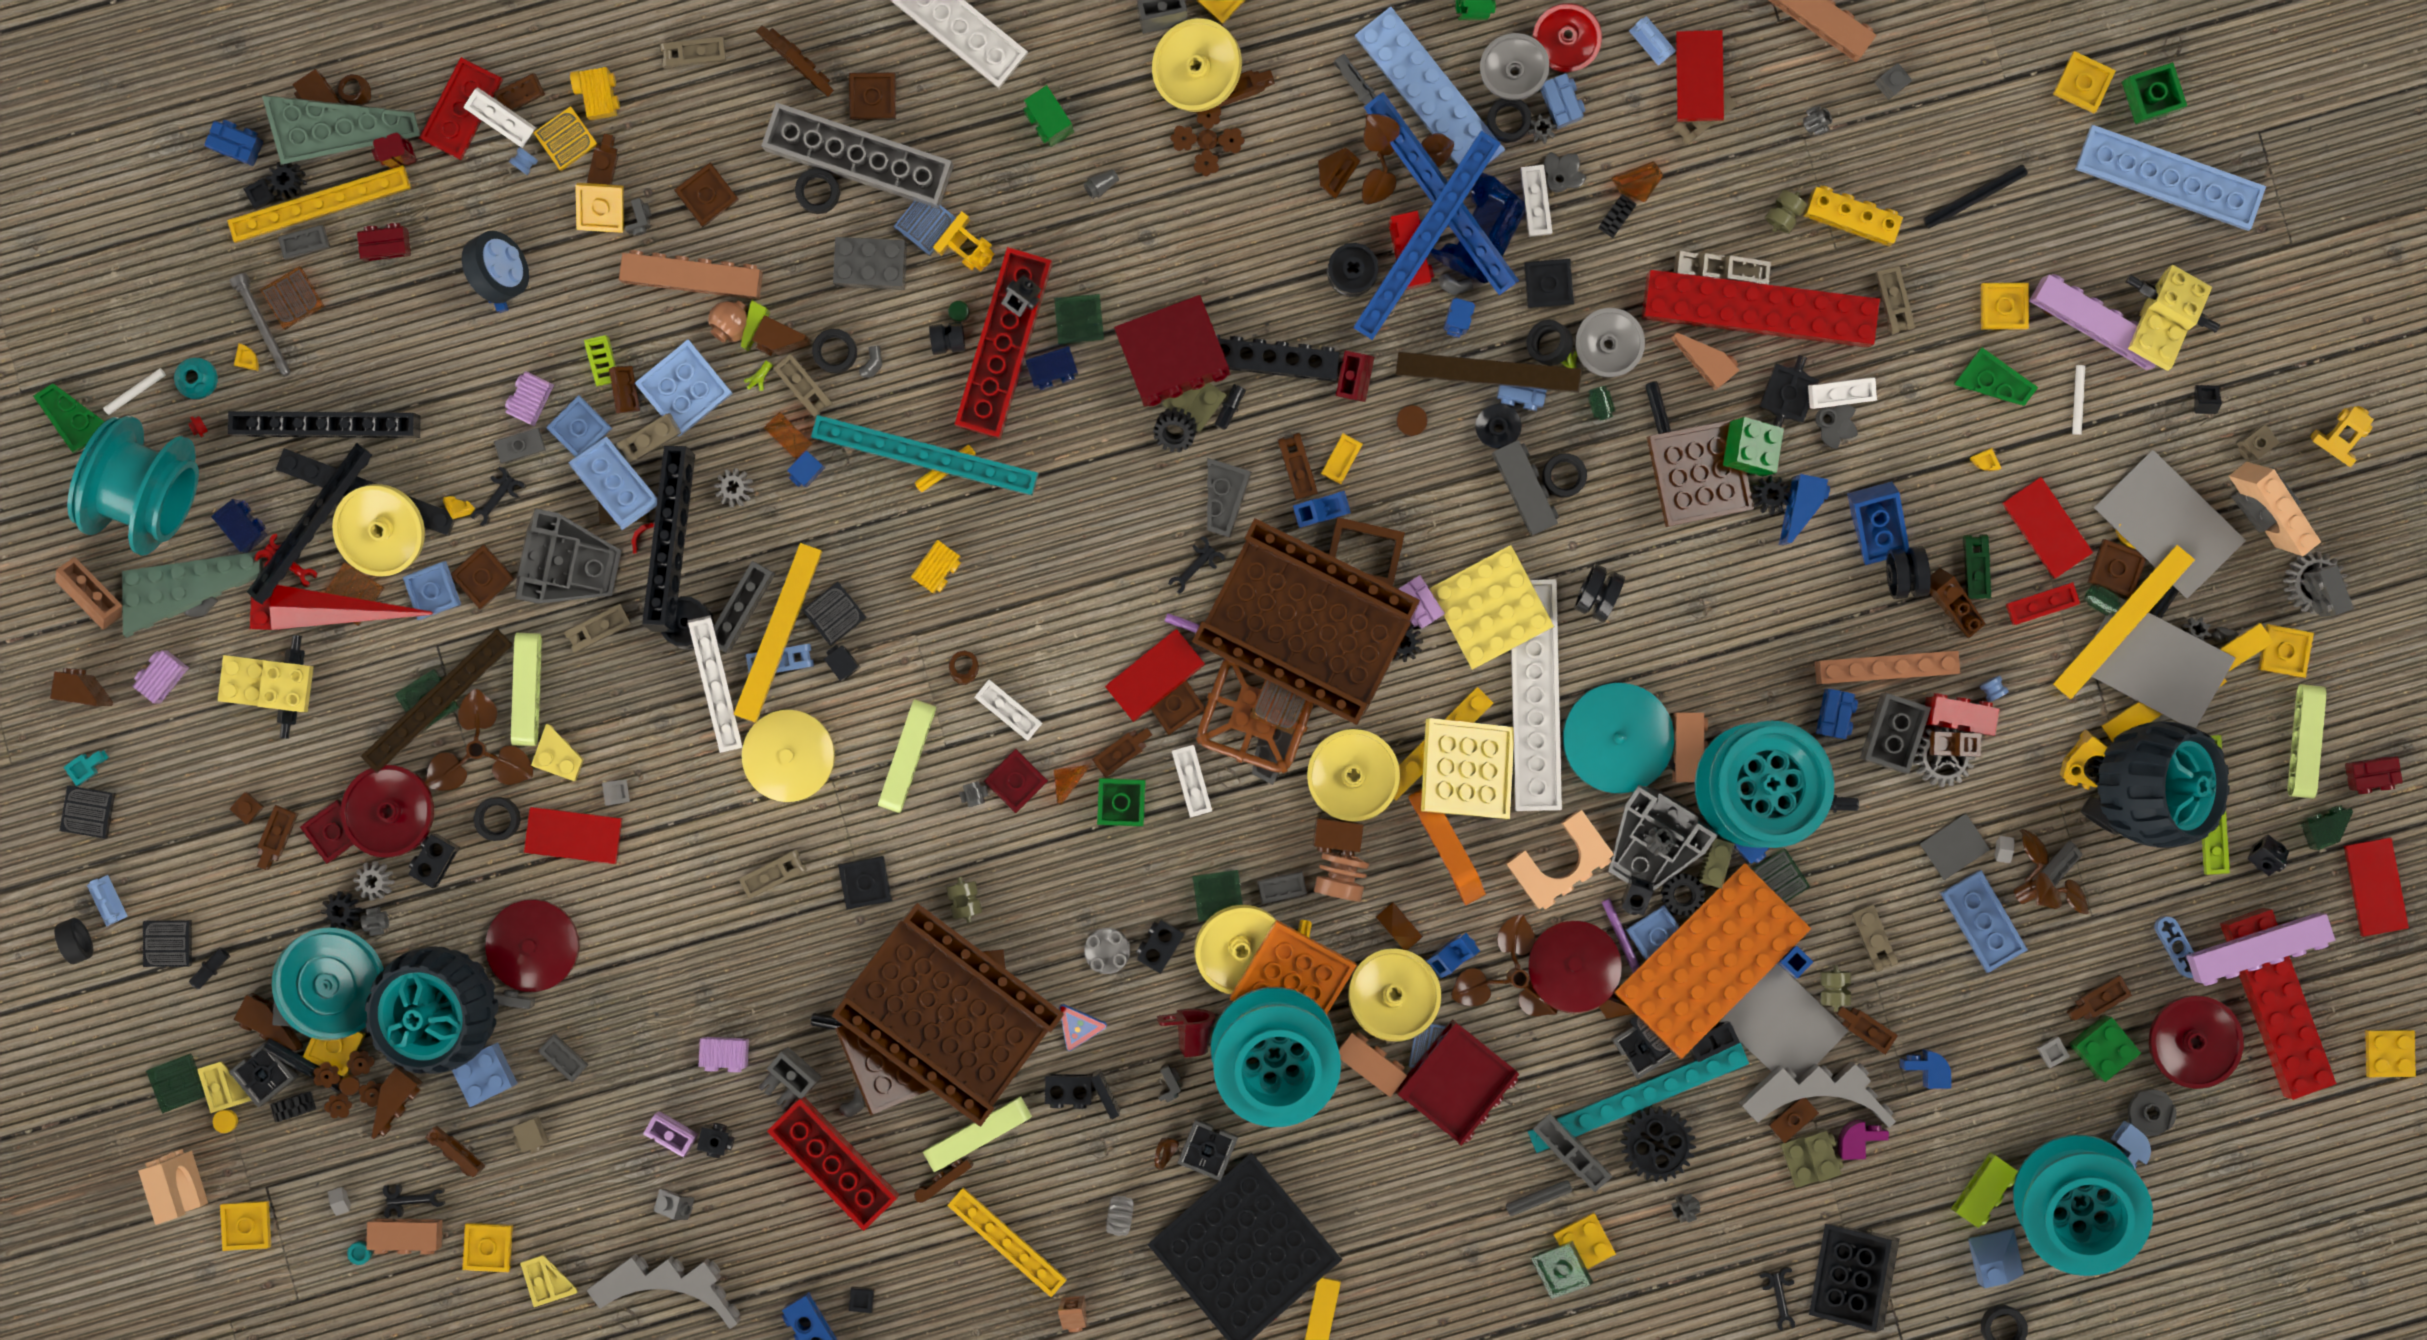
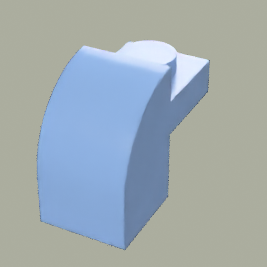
(2133, 1142)

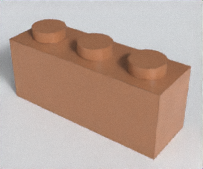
(88, 593)
(1688, 744)
(1371, 1063)
(404, 1235)

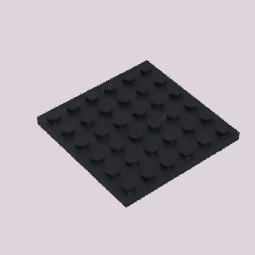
(1244, 1251)

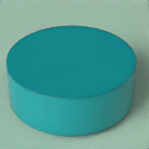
(358, 1253)

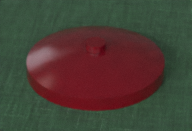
(387, 811)
(532, 945)
(1574, 967)
(2196, 1041)

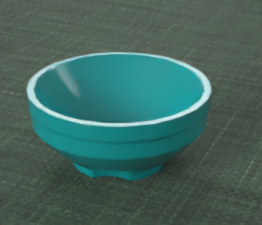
(206, 380)

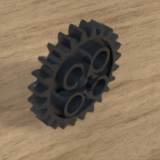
(1646, 1161)

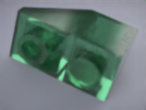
(2327, 828)

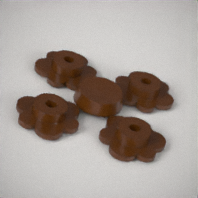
(1207, 140)
(348, 1084)

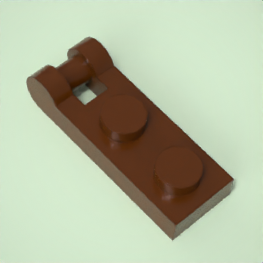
(1298, 467)
(943, 1179)

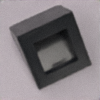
(2207, 399)

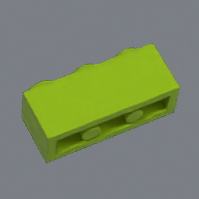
(1985, 1190)

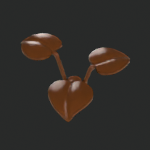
(1378, 134)
(511, 766)
(2042, 887)
(1471, 984)

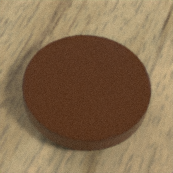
(1412, 420)

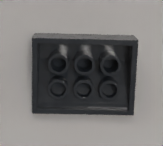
(1854, 1277)

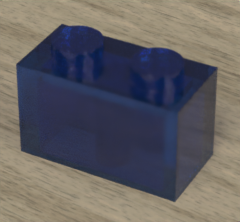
(1052, 368)
(240, 525)

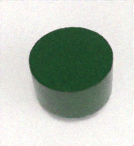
(958, 311)

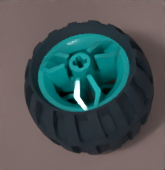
(2163, 784)
(406, 1002)

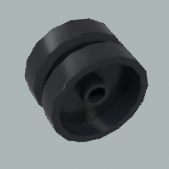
(1354, 256)
(1908, 572)
(1596, 591)
(688, 609)

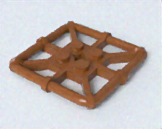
(1242, 722)

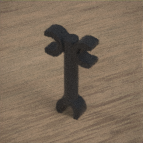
(507, 484)
(1208, 553)
(395, 1201)
(1776, 1280)

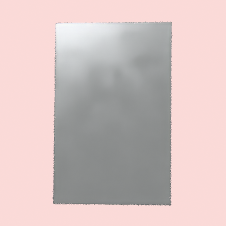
(2164, 511)
(2165, 669)
(1784, 1024)

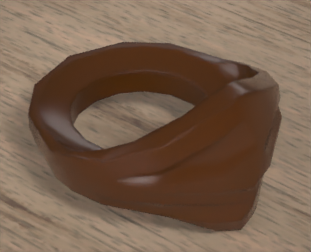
(361, 97)
(964, 679)
(1170, 1147)

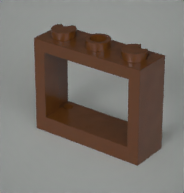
(1371, 530)

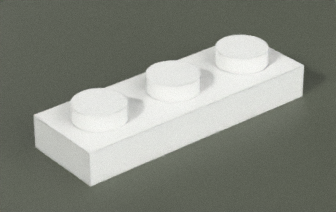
(499, 117)
(1536, 200)
(1842, 392)
(1008, 710)
(1192, 781)

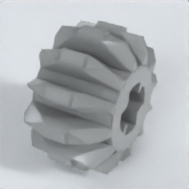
(727, 484)
(367, 875)
(1119, 1215)

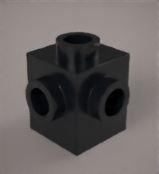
(1021, 296)
(2269, 855)
(707, 1140)

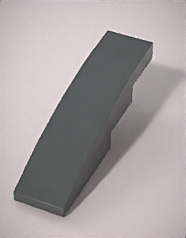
(1572, 1152)

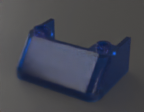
(1498, 216)

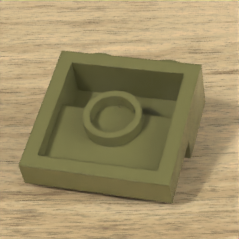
(1200, 403)
(1812, 1158)

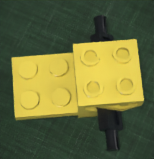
(2168, 314)
(269, 684)

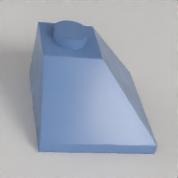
(1996, 1258)

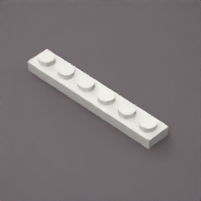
(715, 683)

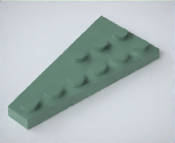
(321, 128)
(174, 588)

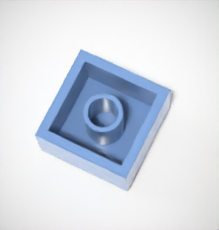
(485, 1075)

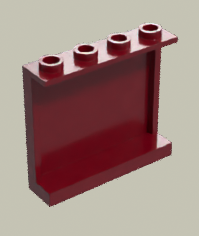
(1172, 351)
(1457, 1082)

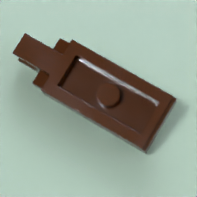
(1249, 84)
(603, 162)
(1121, 751)
(275, 836)
(2100, 999)
(1867, 1029)
(455, 1151)

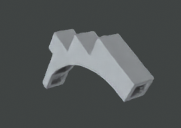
(1782, 1088)
(669, 1275)

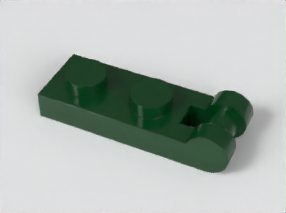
(1977, 567)

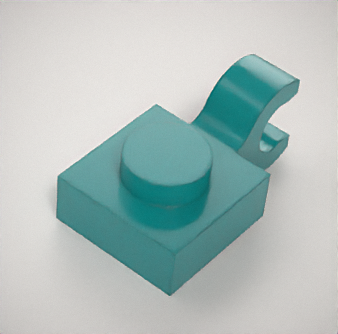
(84, 768)

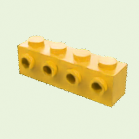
(1853, 216)

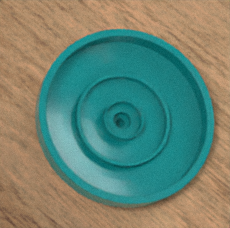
(1618, 737)
(325, 983)

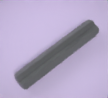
(1538, 1198)

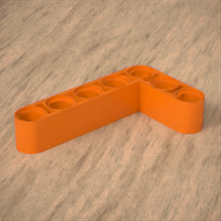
(1451, 851)

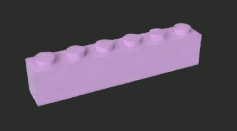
(2088, 316)
(2261, 947)

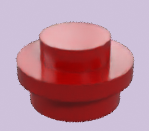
(197, 426)

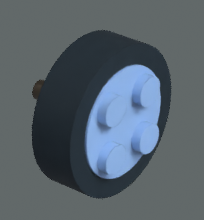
(495, 267)

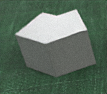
(2004, 849)
(339, 1201)

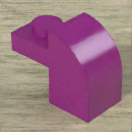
(1854, 1137)

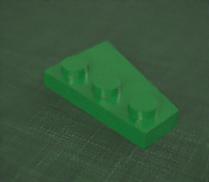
(1996, 379)
(68, 416)

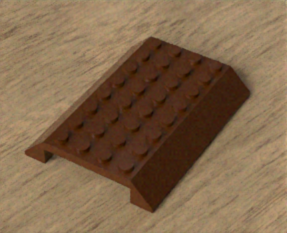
(1307, 622)
(946, 1013)

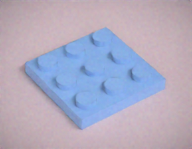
(684, 386)

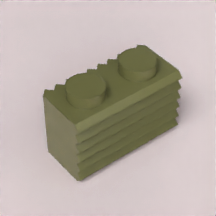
(1716, 863)

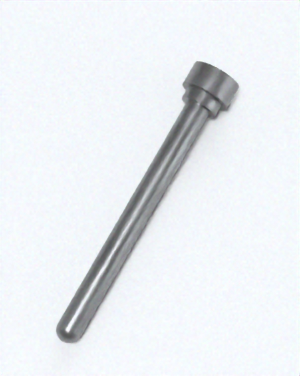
(241, 284)

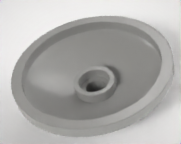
(1512, 53)
(1619, 329)

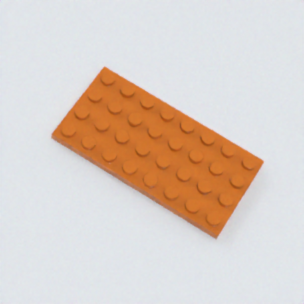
(1712, 960)

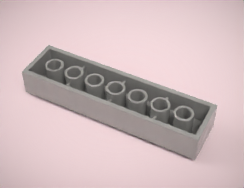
(857, 155)

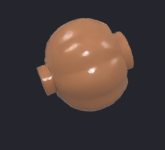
(728, 321)

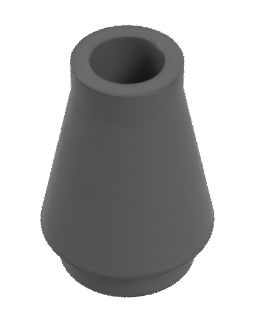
(1100, 183)

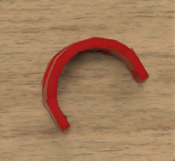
(637, 533)

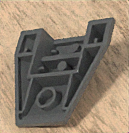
(564, 561)
(1656, 809)

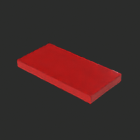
(1699, 75)
(451, 125)
(2047, 527)
(1155, 675)
(573, 835)
(2376, 886)

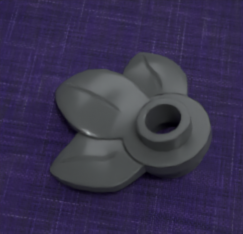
(1564, 169)
(1839, 425)

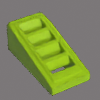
(753, 321)
(589, 343)

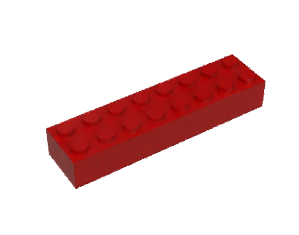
(1001, 349)
(2282, 1015)

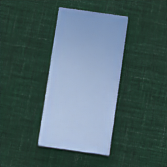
(614, 483)

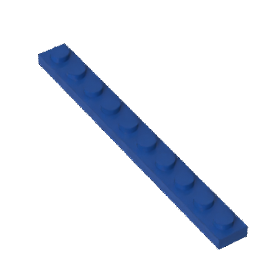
(1432, 183)
(1427, 234)

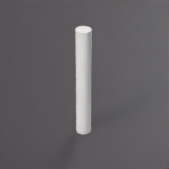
(134, 391)
(2078, 400)

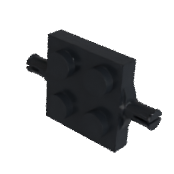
(1788, 392)

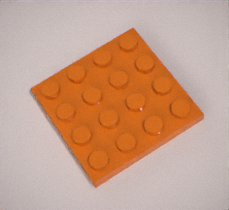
(1296, 963)

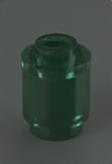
(1601, 403)
(2102, 600)

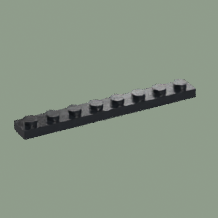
(320, 473)
(309, 523)

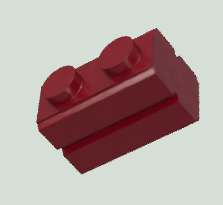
(393, 151)
(383, 243)
(1355, 376)
(2374, 773)

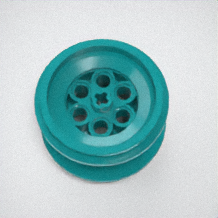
(133, 484)
(1806, 792)
(1275, 1020)
(2079, 1168)

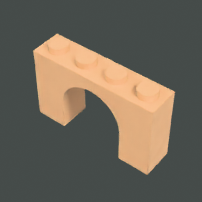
(2292, 529)
(1591, 854)
(172, 1186)

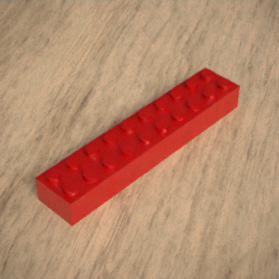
(1760, 308)

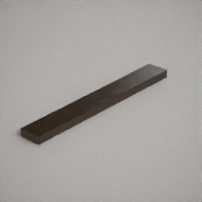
(1489, 372)
(437, 700)

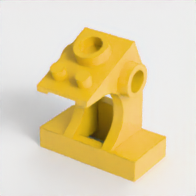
(956, 236)
(2358, 420)
(2083, 750)

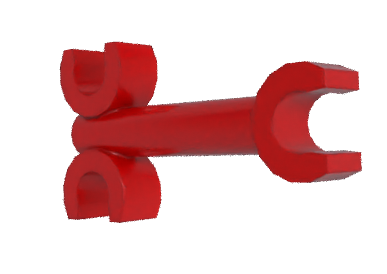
(271, 549)

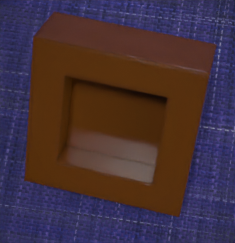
(246, 808)

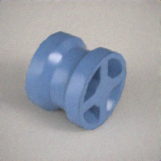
(523, 161)
(1994, 688)

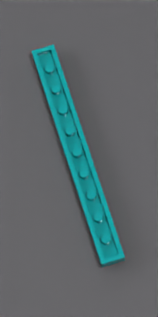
(924, 455)
(1647, 1093)

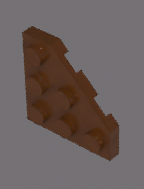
(794, 57)

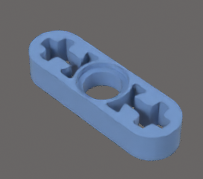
(2163, 935)

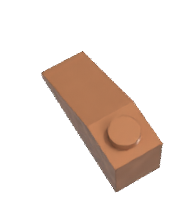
(1710, 362)
(1073, 1313)

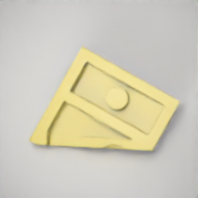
(556, 755)
(220, 1087)
(545, 1281)

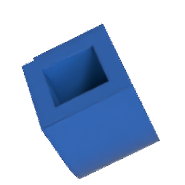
(1321, 509)
(1453, 955)
(1795, 962)
(1934, 1066)

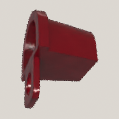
(1193, 1029)

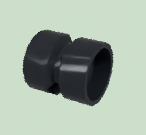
(947, 338)

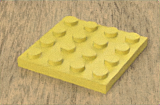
(1492, 607)
(1467, 769)

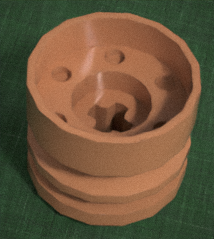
(1341, 877)

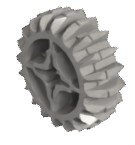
(2295, 581)
(1959, 767)

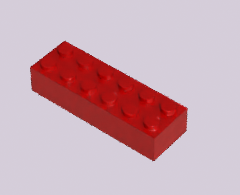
(833, 1163)

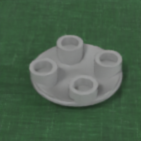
(1107, 950)

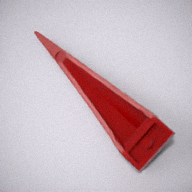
(301, 608)

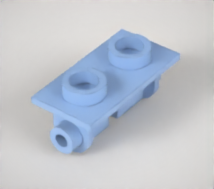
(1652, 40)
(107, 900)

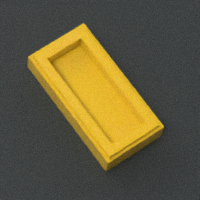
(1341, 458)

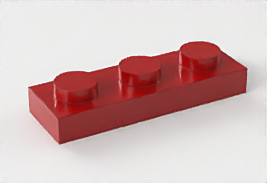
(2042, 603)

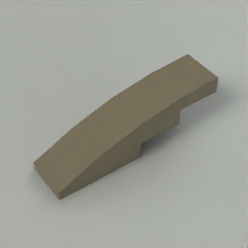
(1722, 267)

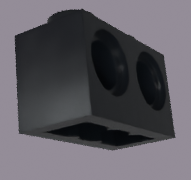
(438, 864)
(1165, 948)
(1715, 1041)
(1068, 1083)

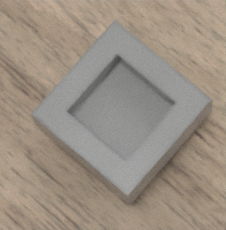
(615, 792)
(2053, 1052)

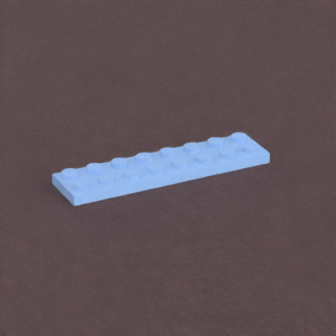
(1422, 82)
(2170, 177)

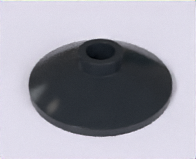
(1496, 416)

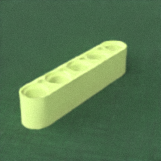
(526, 689)
(2306, 741)
(907, 756)
(974, 1136)

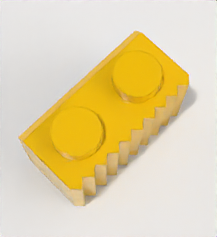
(598, 93)
(936, 567)

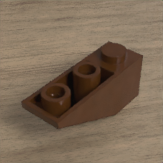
(1955, 602)
(257, 1014)
(393, 1096)

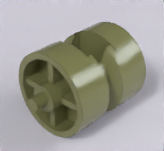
(1788, 207)
(964, 899)
(1835, 988)

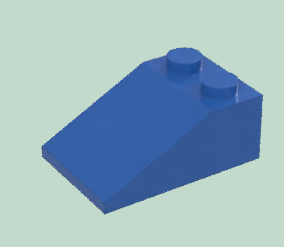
(1805, 499)
(1878, 521)

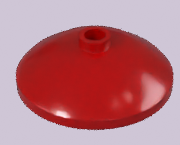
(1571, 52)

